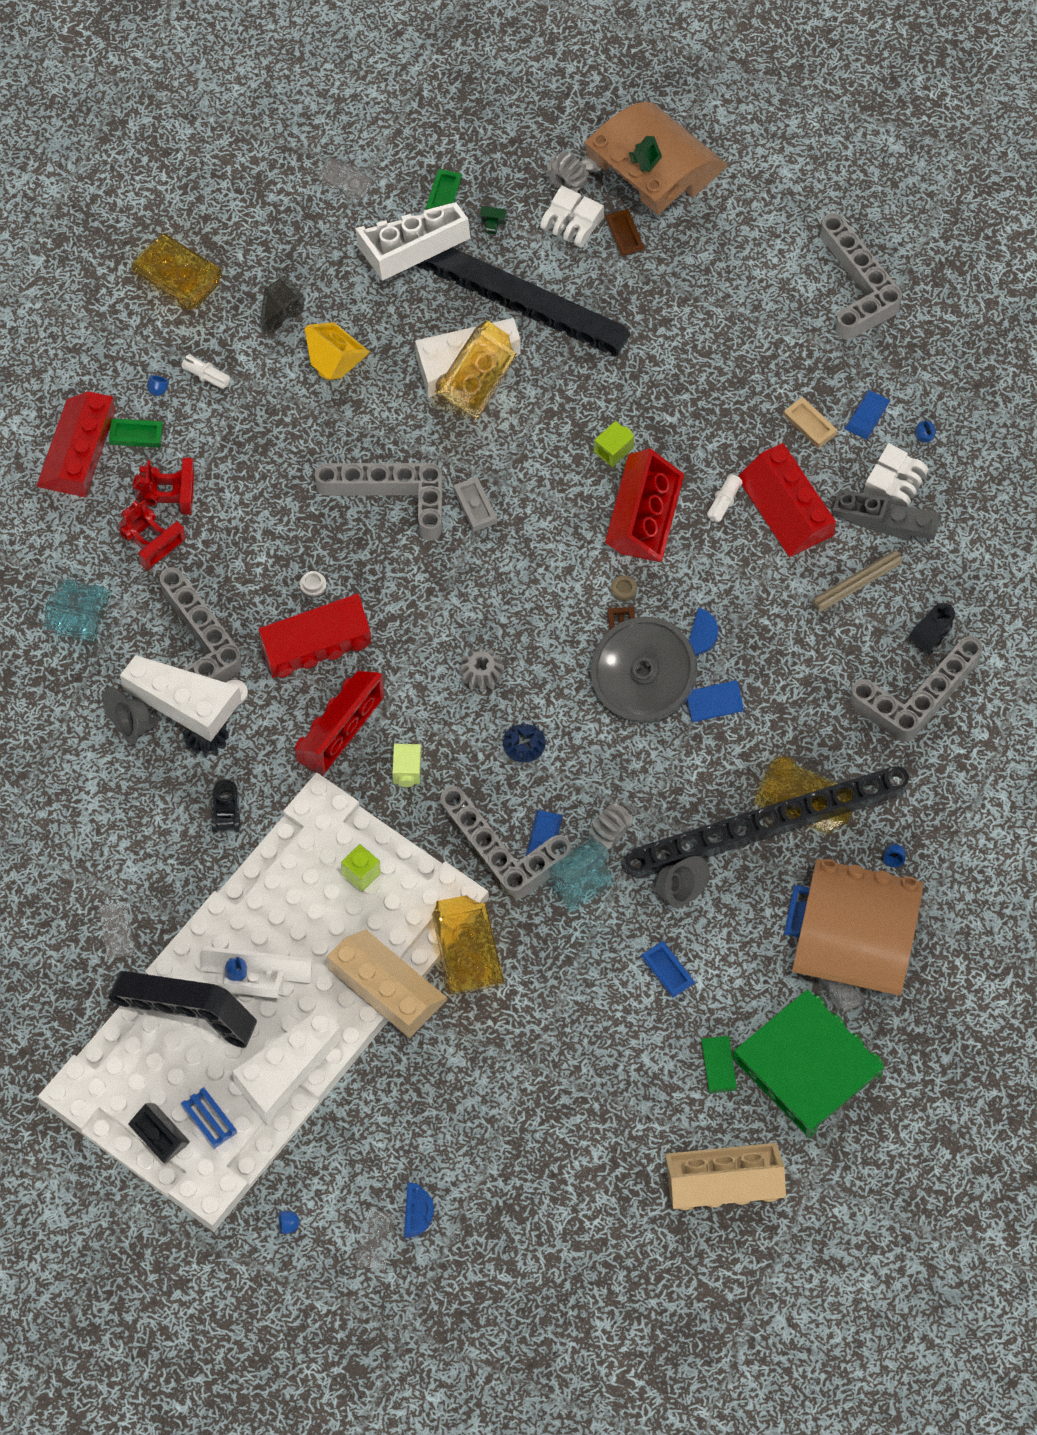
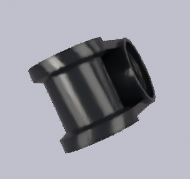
(932, 629)
(225, 811)

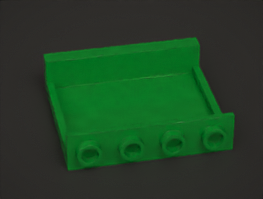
(808, 1062)

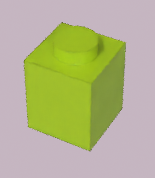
(614, 443)
(360, 867)

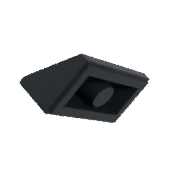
(158, 1132)

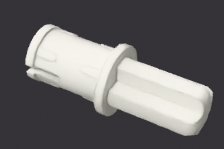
(206, 372)
(724, 498)

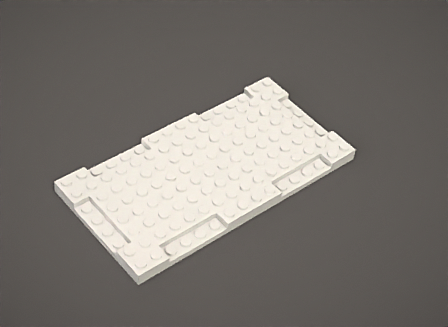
(278, 903)

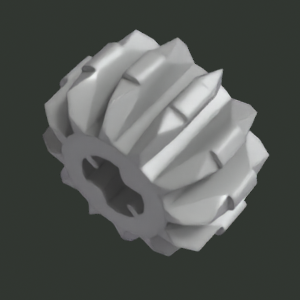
(567, 171)
(481, 677)
(610, 825)

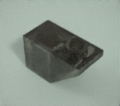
(279, 303)

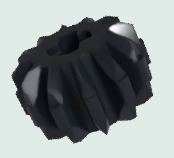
(200, 744)

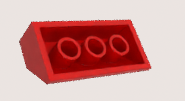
(77, 444)
(787, 500)
(645, 506)
(315, 636)
(340, 721)

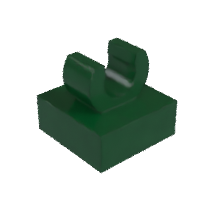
(646, 154)
(493, 217)

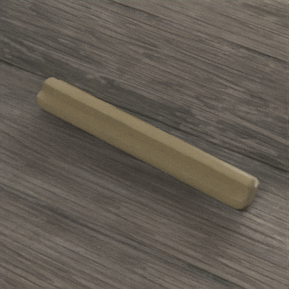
(857, 581)

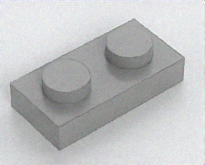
(475, 504)

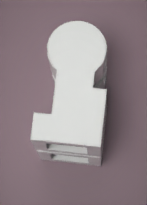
(568, 206)
(896, 476)

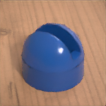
(157, 385)
(921, 431)
(899, 857)
(231, 972)
(288, 1222)

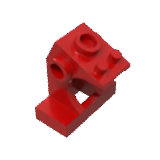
(183, 485)
(139, 518)

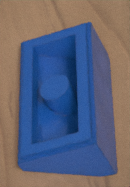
(715, 701)

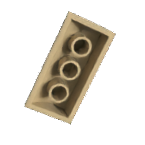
(385, 981)
(725, 1176)

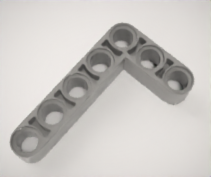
(872, 271)
(390, 485)
(204, 632)
(924, 696)
(496, 849)

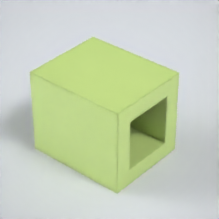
(406, 764)

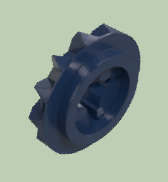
(521, 752)

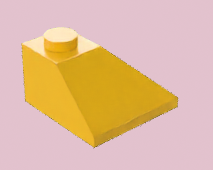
(333, 350)

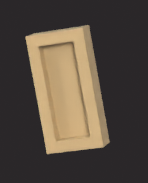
(810, 422)

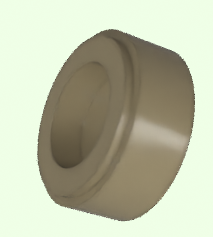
(624, 588)

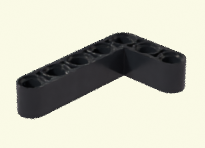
(186, 999)

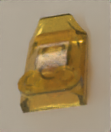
(178, 271)
(477, 369)
(787, 781)
(466, 945)

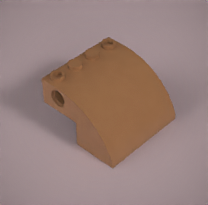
(684, 162)
(858, 926)

